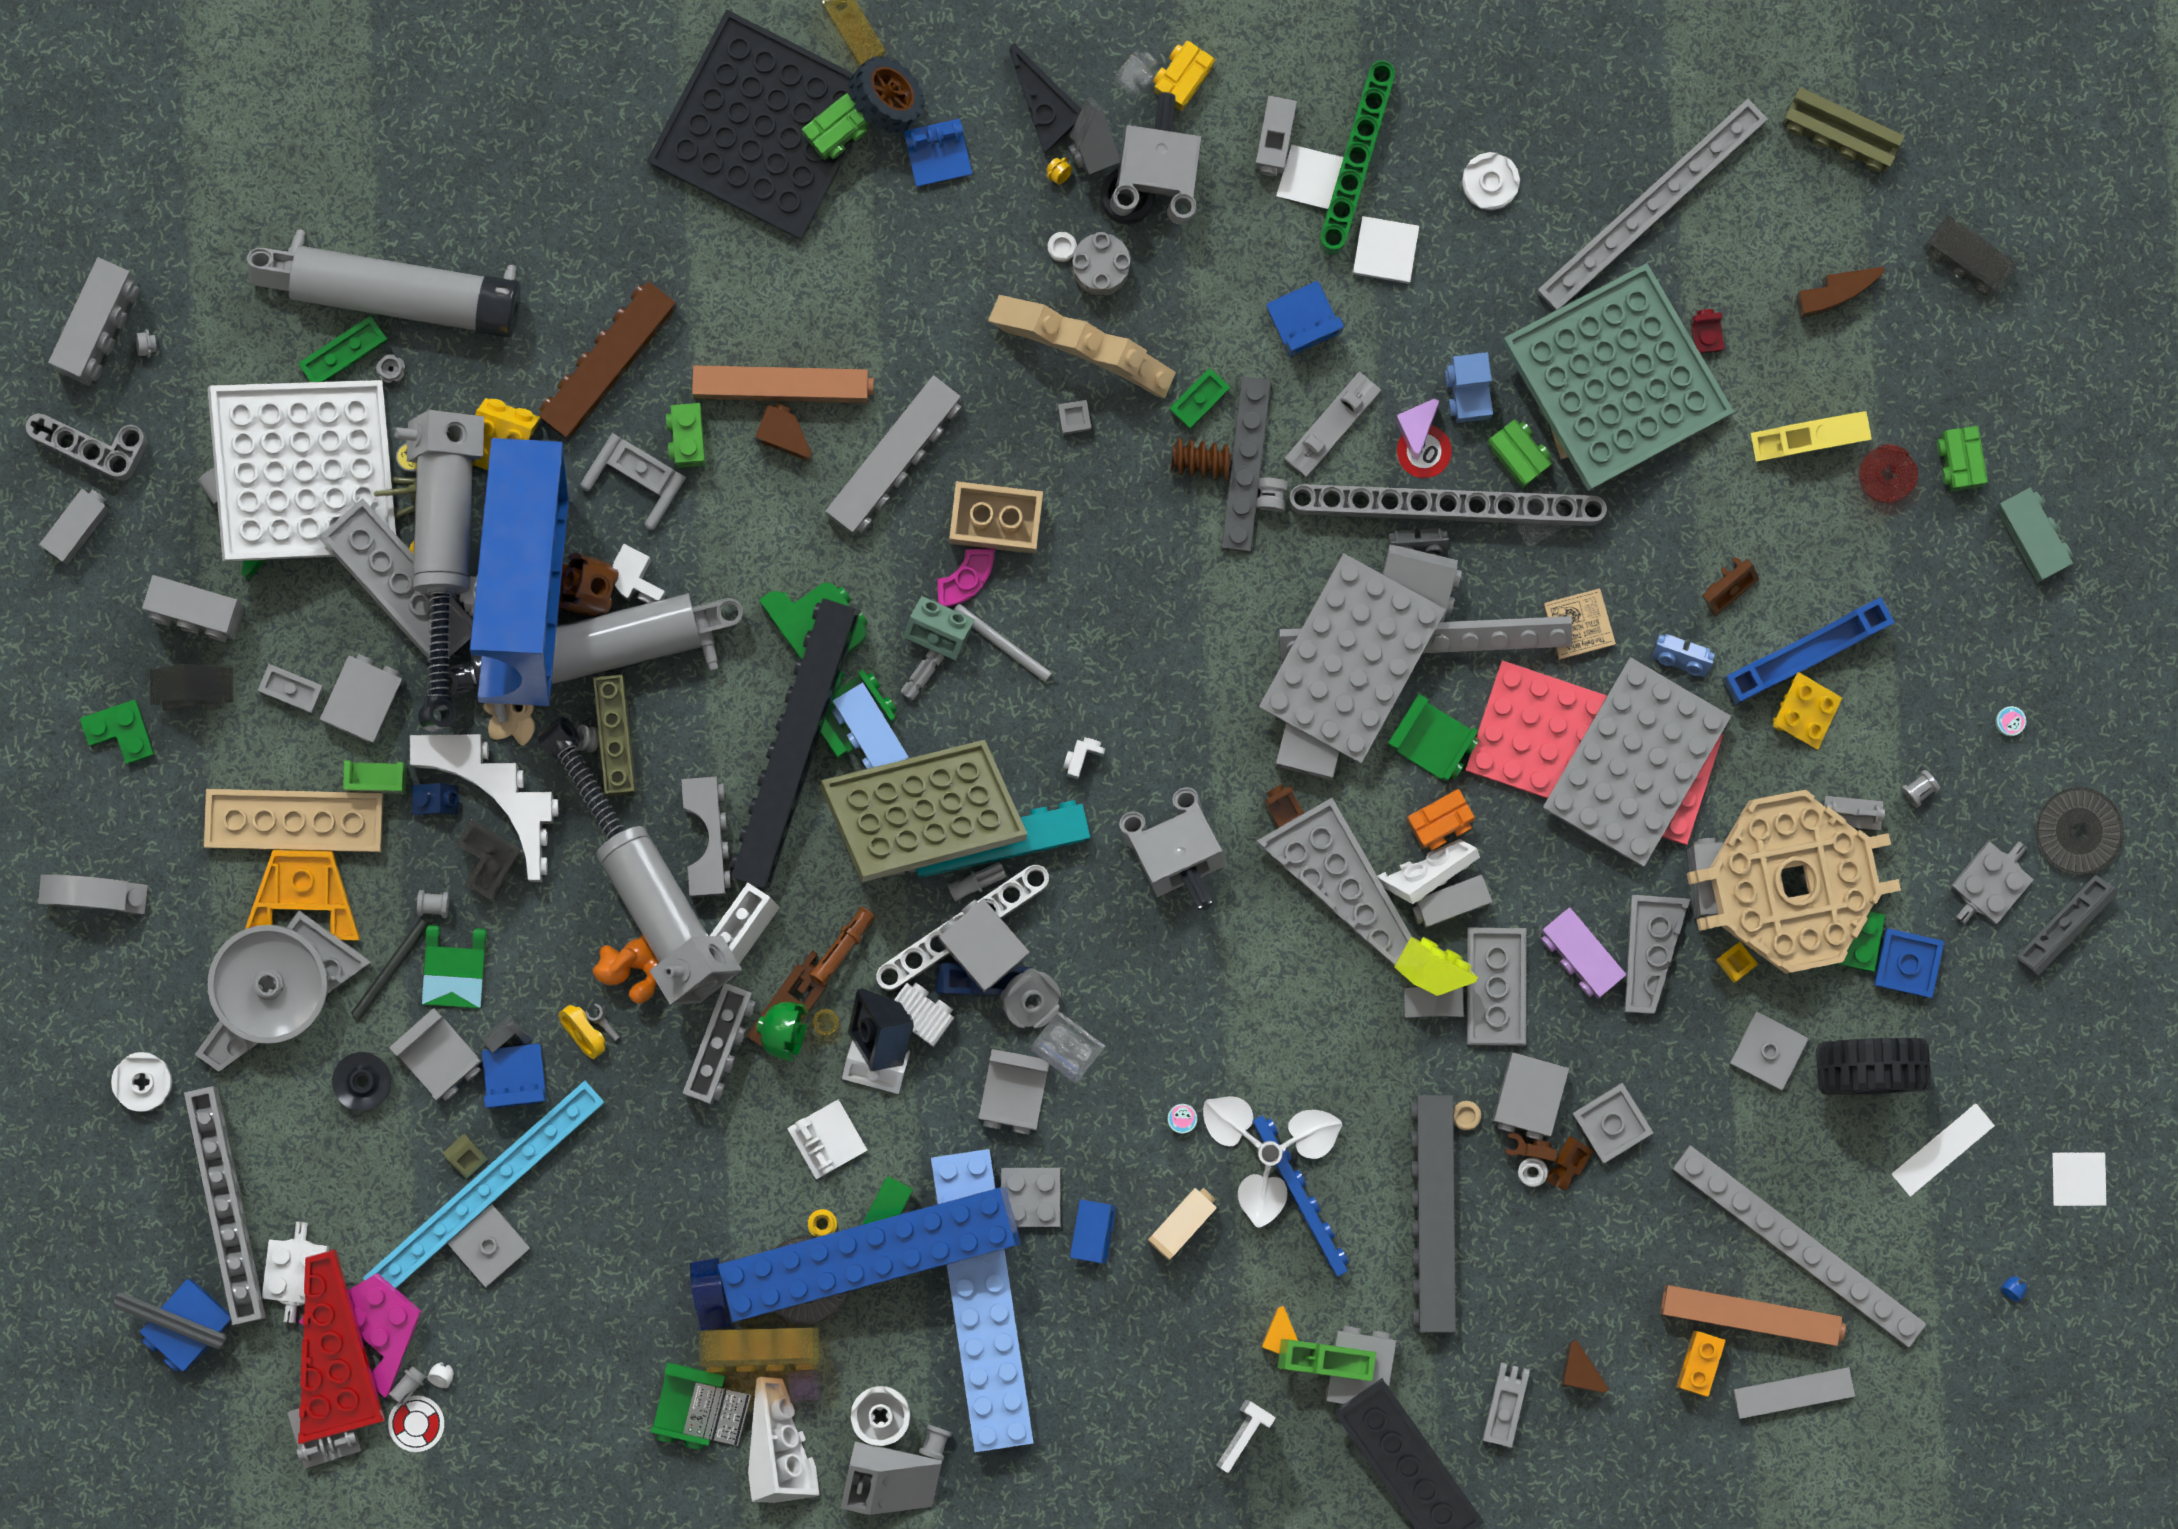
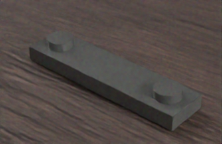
(2066, 925)

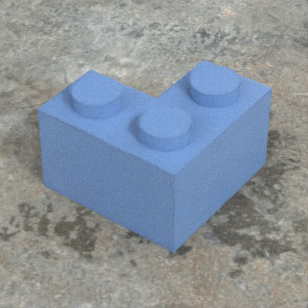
(1470, 382)

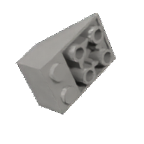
(889, 1480)

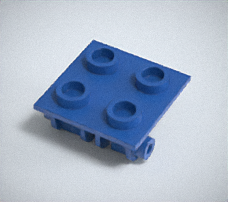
(937, 152)

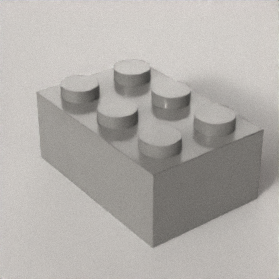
(193, 609)

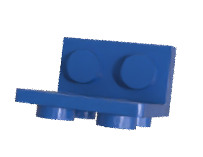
(1304, 318)
(514, 1076)

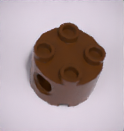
(587, 585)

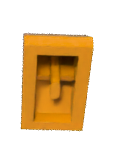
(1279, 1329)

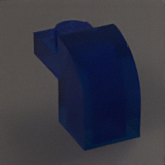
(709, 1294)

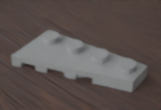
(1651, 944)

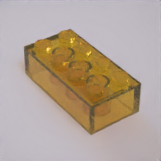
(760, 1347)

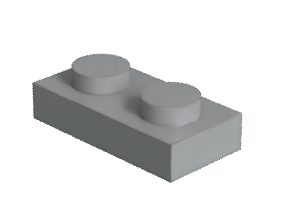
(290, 688)

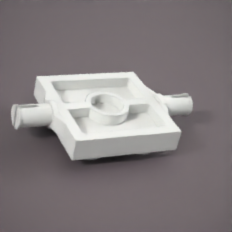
(286, 1270)

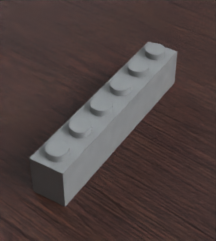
(893, 456)

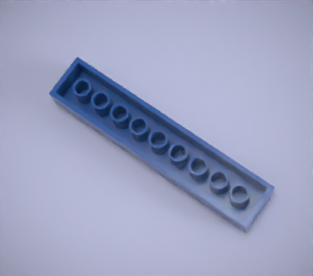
(869, 1254)

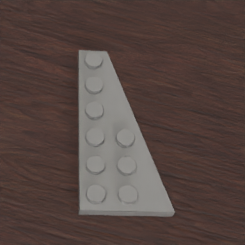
(340, 963)

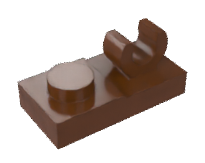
(1731, 586)

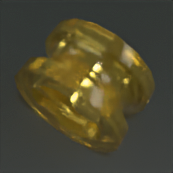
(834, 1018)

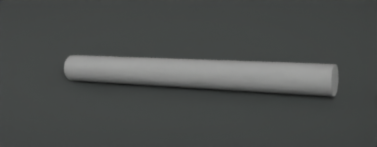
(1006, 646)

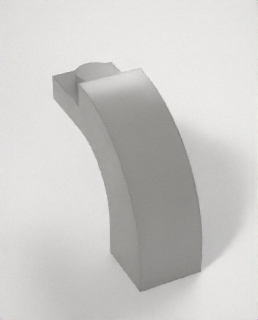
(92, 893)

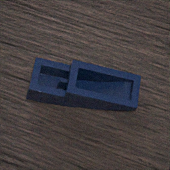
(955, 981)

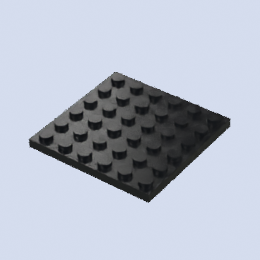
(744, 122)

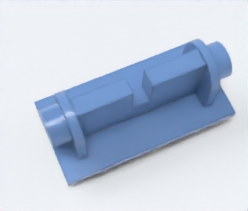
(1670, 652)

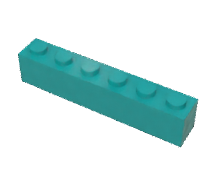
(1044, 832)

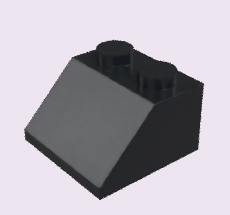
(880, 1030)

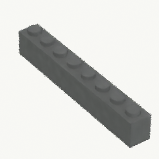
(1434, 1213)

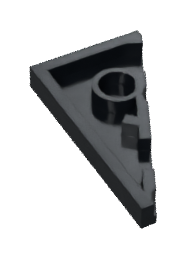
(1048, 105)

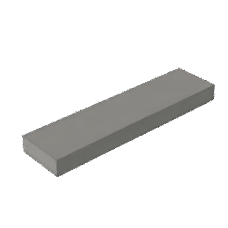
(1793, 1392)

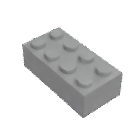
(94, 322)

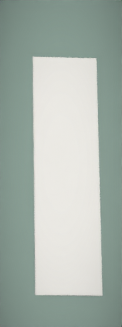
(1943, 1149)

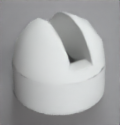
(440, 1375)

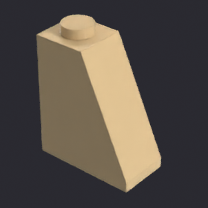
(1183, 1222)

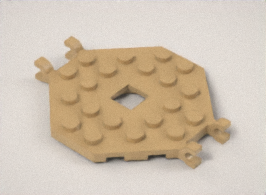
(1838, 871)

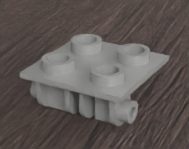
(325, 1448)

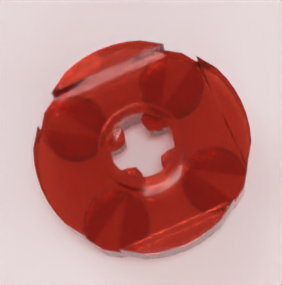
(1902, 465)

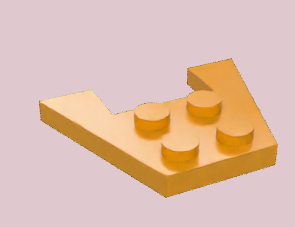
(304, 883)

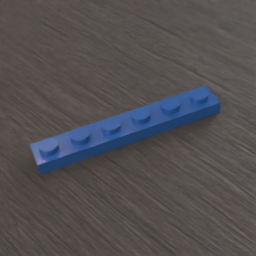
(1307, 1206)

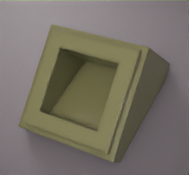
(465, 1156)

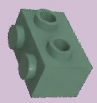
(938, 628)

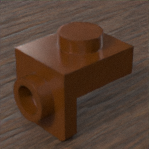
(1282, 805)

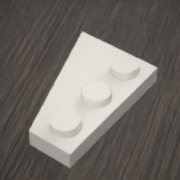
(1421, 878)

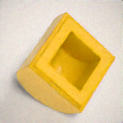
(1736, 962)

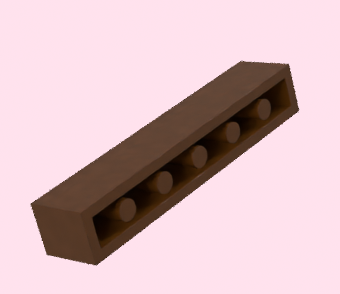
(607, 361)

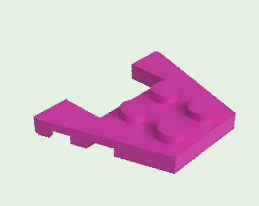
(386, 1323)

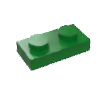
(1199, 398)

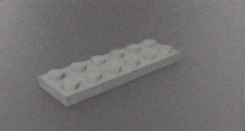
(386, 572)

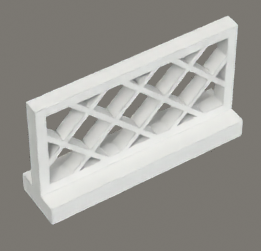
(1255, 1417)

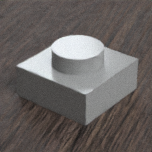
(1074, 417)

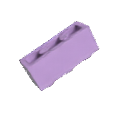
(1582, 954)

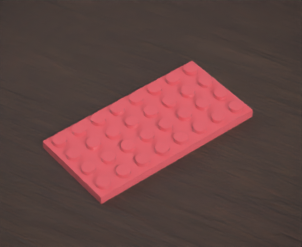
(1536, 727)

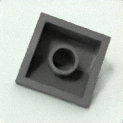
(1092, 140)

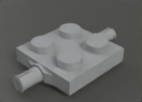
(1991, 882)

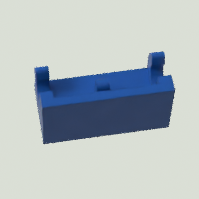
(1093, 1231)

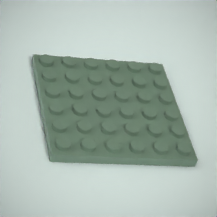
(1617, 376)

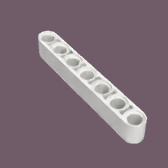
(931, 957)

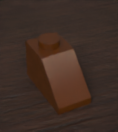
(782, 432)

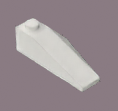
(777, 1458)

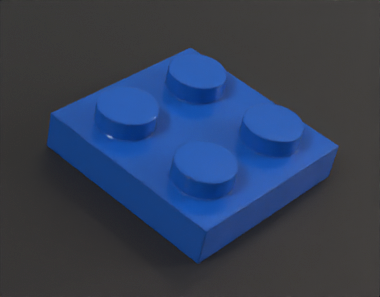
(1908, 963)

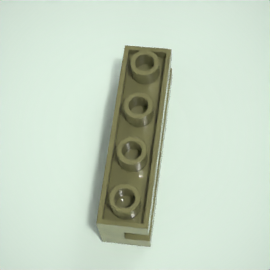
(1842, 130)
(614, 735)

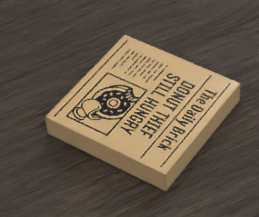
(1589, 622)

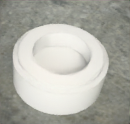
(1062, 246)

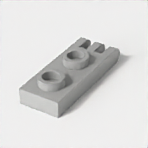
(1505, 1406)

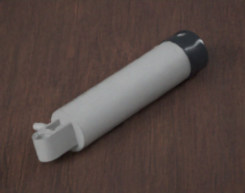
(389, 287)

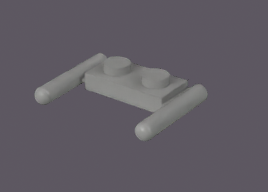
(640, 468)

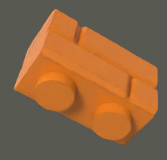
(1441, 819)

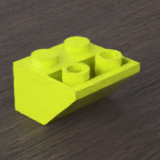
(1433, 968)

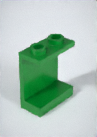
(836, 734)
(1433, 740)
(676, 1401)

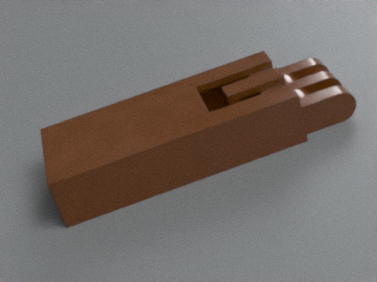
(788, 987)

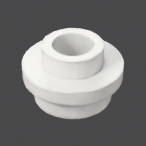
(1533, 1180)

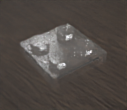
(1067, 1047)

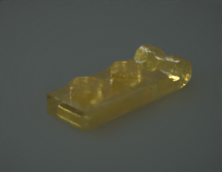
(855, 30)

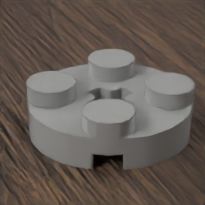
(1018, 991)

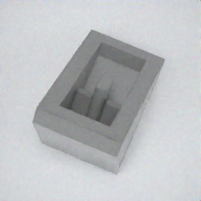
(1422, 1003)

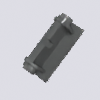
(1432, 540)

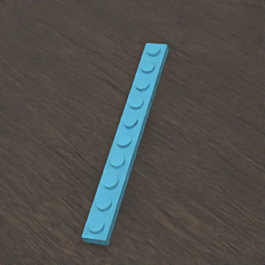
(488, 1185)

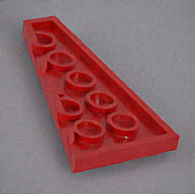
(335, 1370)

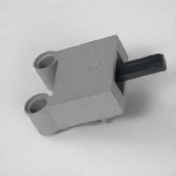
(1158, 163)
(1177, 849)

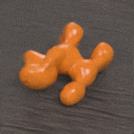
(616, 966)

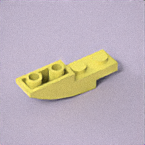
(1811, 436)

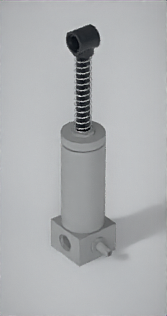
(444, 453)
(688, 959)

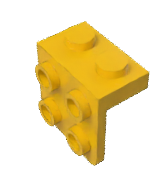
(503, 423)

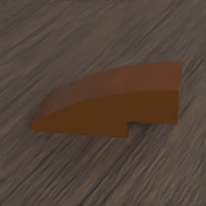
(1836, 291)

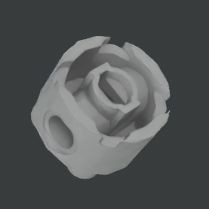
(1101, 264)

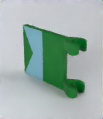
(452, 973)

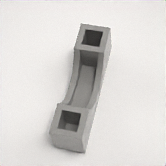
(703, 799)

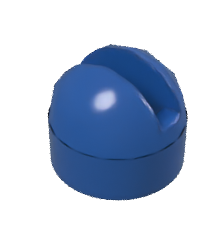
(2013, 1289)

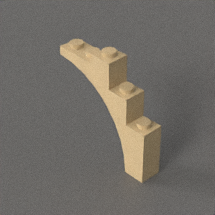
(1082, 340)

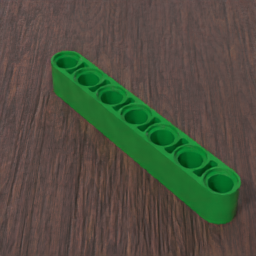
(1359, 144)

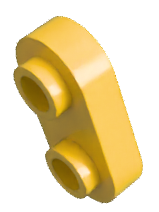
(576, 1024)

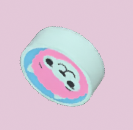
(2010, 721)
(1182, 1118)

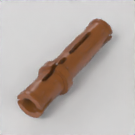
(848, 938)

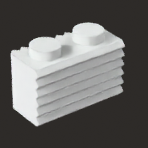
(928, 1018)

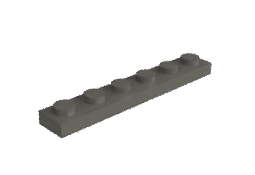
(1246, 464)

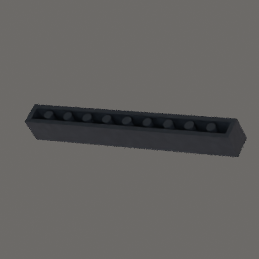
(795, 743)

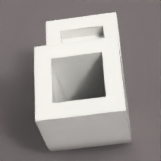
(631, 568)

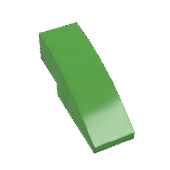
(1326, 1359)

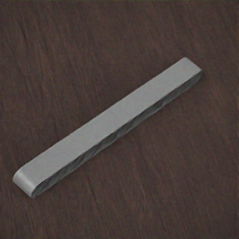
(1460, 498)

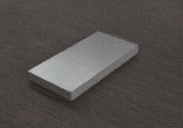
(1499, 995)

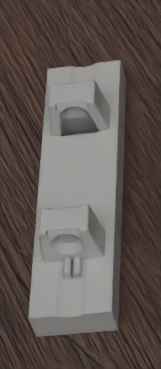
(1332, 424)

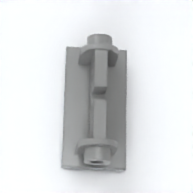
(1858, 812)

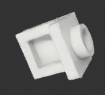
(1075, 759)

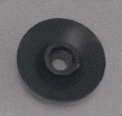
(346, 1081)

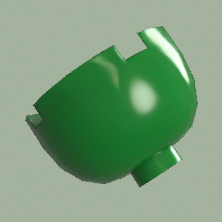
(782, 1030)

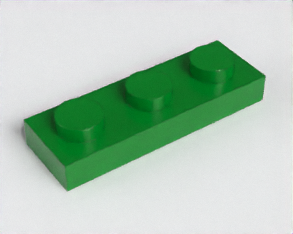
(343, 351)

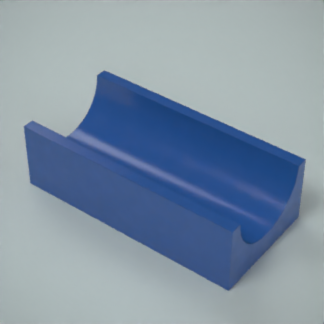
(520, 571)

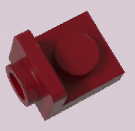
(1707, 331)

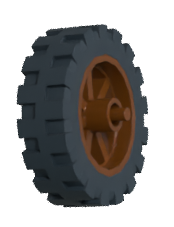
(894, 99)

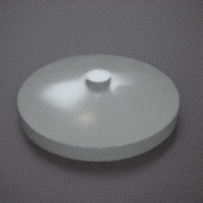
(267, 984)

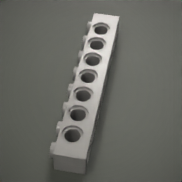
(225, 1205)

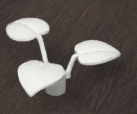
(1264, 1196)

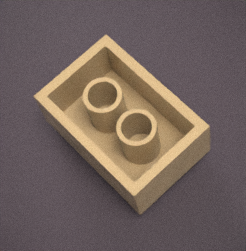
(996, 517)

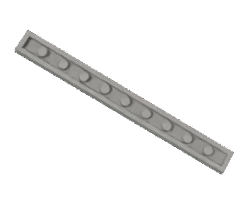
(1652, 205)
(1483, 635)
(1799, 1246)

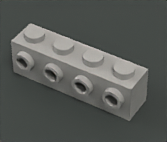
(718, 1043)

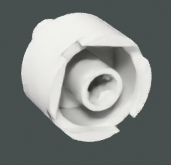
(863, 1416)

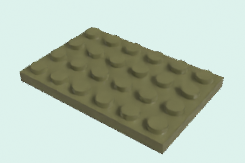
(923, 810)

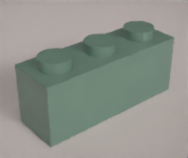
(2035, 534)

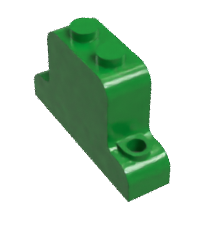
(796, 617)

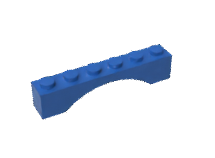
(1808, 651)

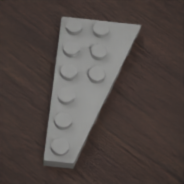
(1331, 864)

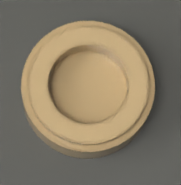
(1466, 1115)

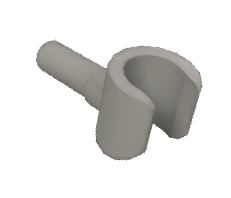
(603, 1023)

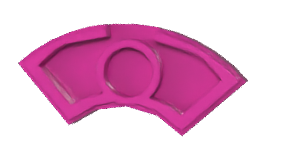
(967, 579)

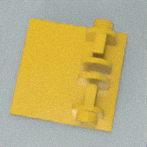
(1807, 710)

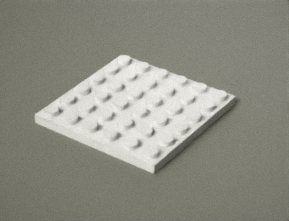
(296, 463)

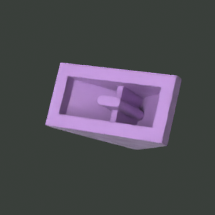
(1415, 425)

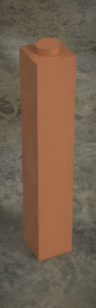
(782, 384)
(1752, 1315)

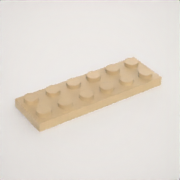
(293, 820)

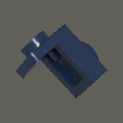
(434, 799)

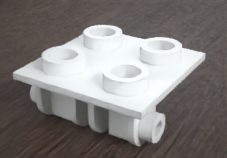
(827, 1139)

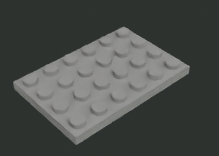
(1352, 658)
(1636, 762)

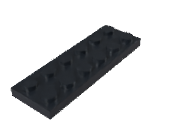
(1406, 1461)

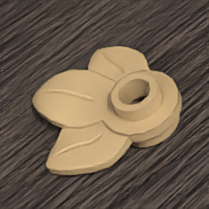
(519, 723)

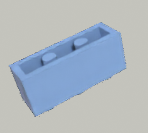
(868, 728)

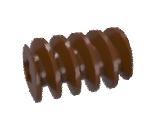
(1201, 459)

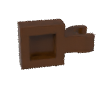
(1539, 1149)
(1571, 1161)

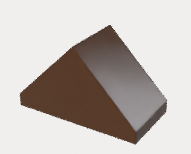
(1580, 1371)

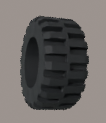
(1873, 1066)

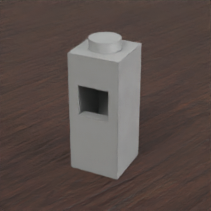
(1275, 135)
(75, 525)
(1452, 902)

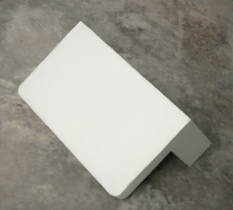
(858, 1071)

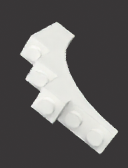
(527, 810)

